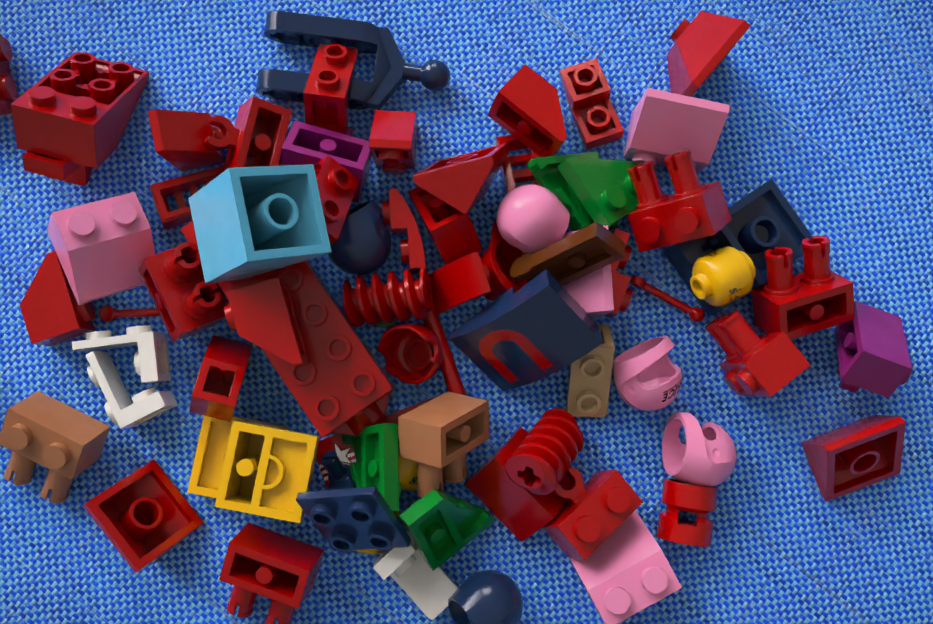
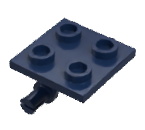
(351, 515)

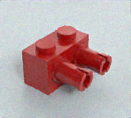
(679, 217)
(180, 291)
(805, 300)
(753, 362)
(272, 567)

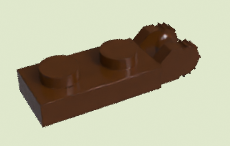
(571, 256)

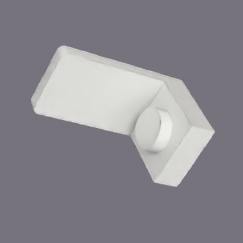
(152, 356)
(119, 405)
(423, 585)

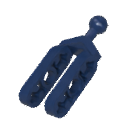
(366, 37)

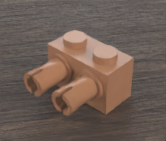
(440, 436)
(54, 437)

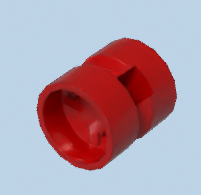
(686, 498)

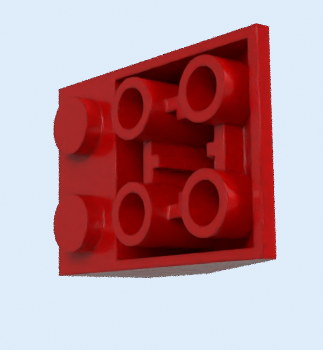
(78, 109)

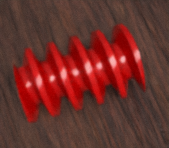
(387, 300)
(546, 452)

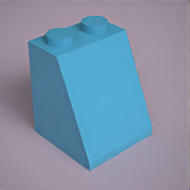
(258, 221)

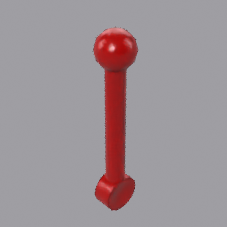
(110, 313)
(696, 314)

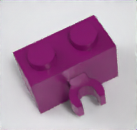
(310, 144)
(872, 351)

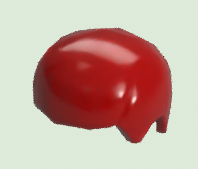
(411, 352)

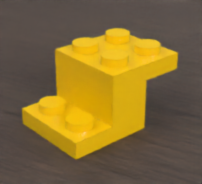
(253, 467)

